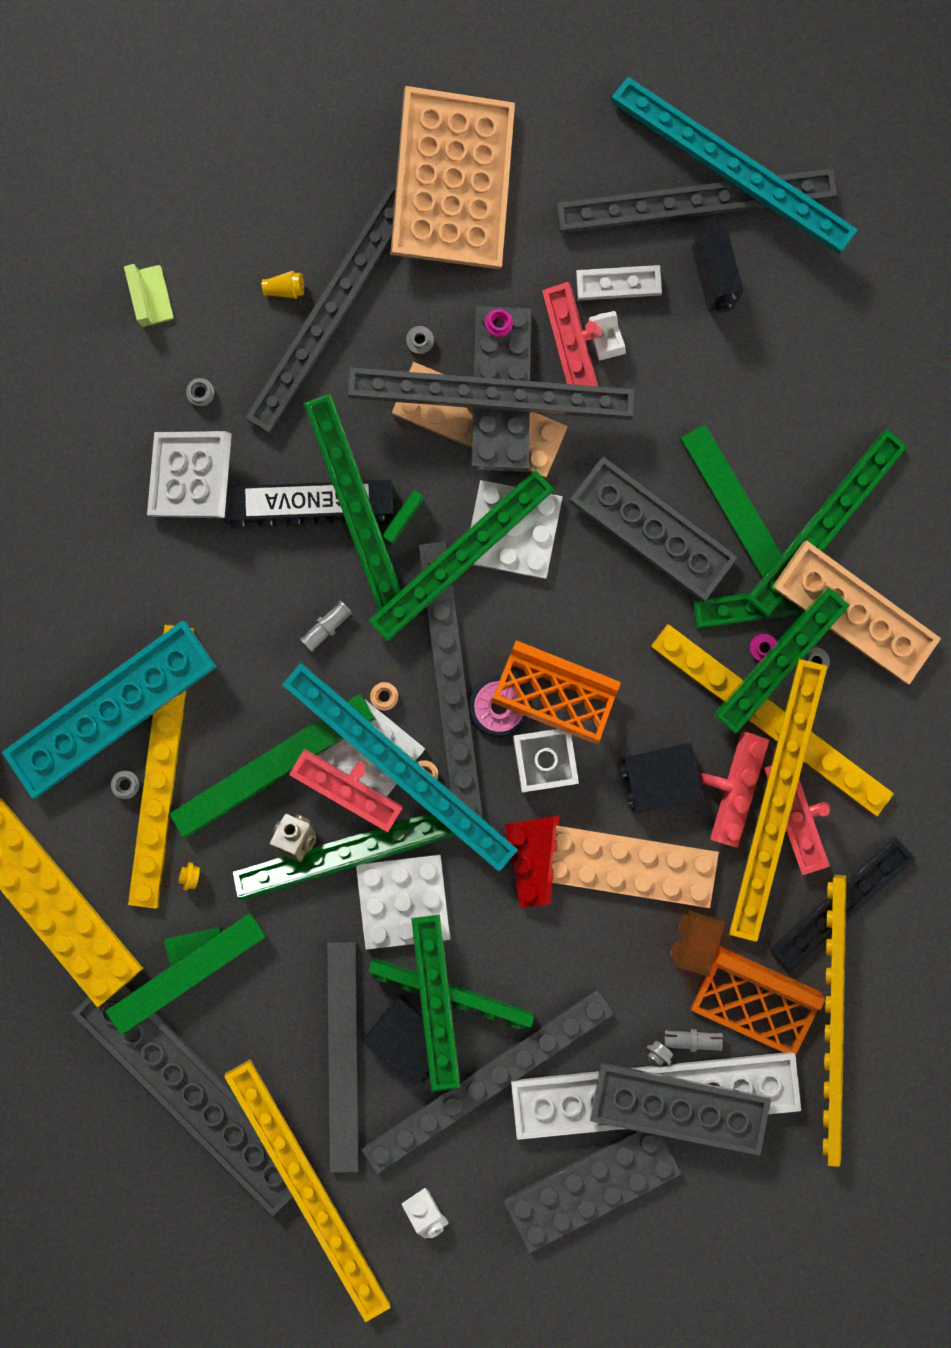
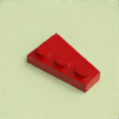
(533, 859)

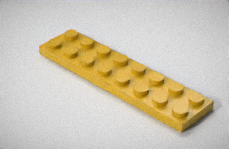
(61, 913)

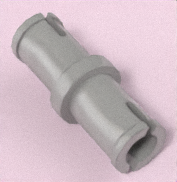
(326, 626)
(693, 1040)

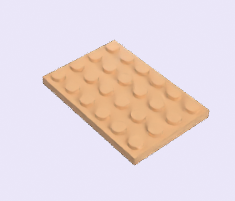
(452, 178)

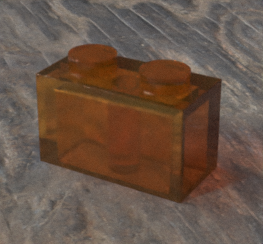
(698, 942)

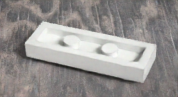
(618, 282)

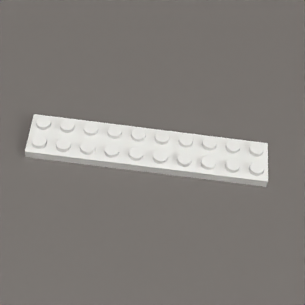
(565, 1102)

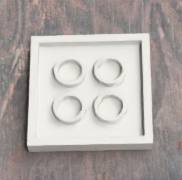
(189, 474)
(529, 544)
(345, 755)
(395, 893)

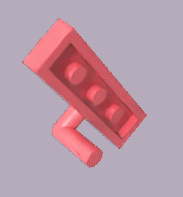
(570, 335)
(737, 788)
(346, 789)
(803, 832)

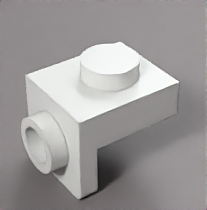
(610, 342)
(424, 1214)

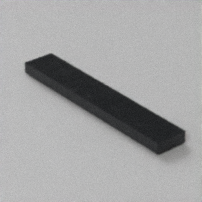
(859, 890)

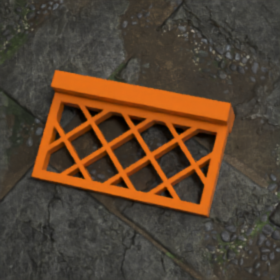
(562, 675)
(773, 983)

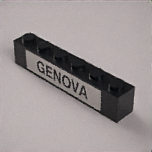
(299, 503)

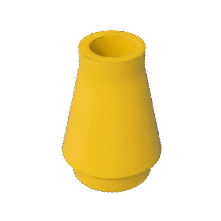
(284, 285)

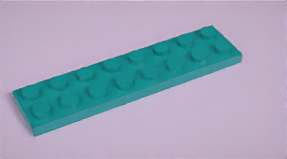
(109, 709)

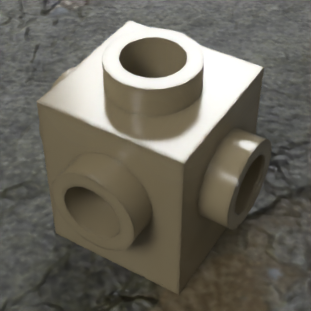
(293, 837)

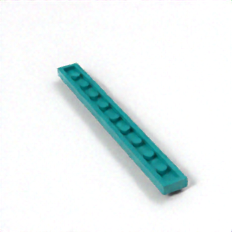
(734, 166)
(400, 766)

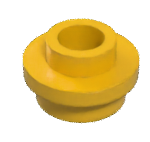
(189, 876)

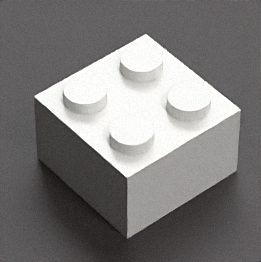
(545, 760)

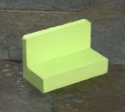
(149, 294)

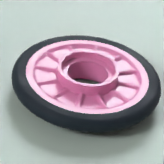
(485, 718)

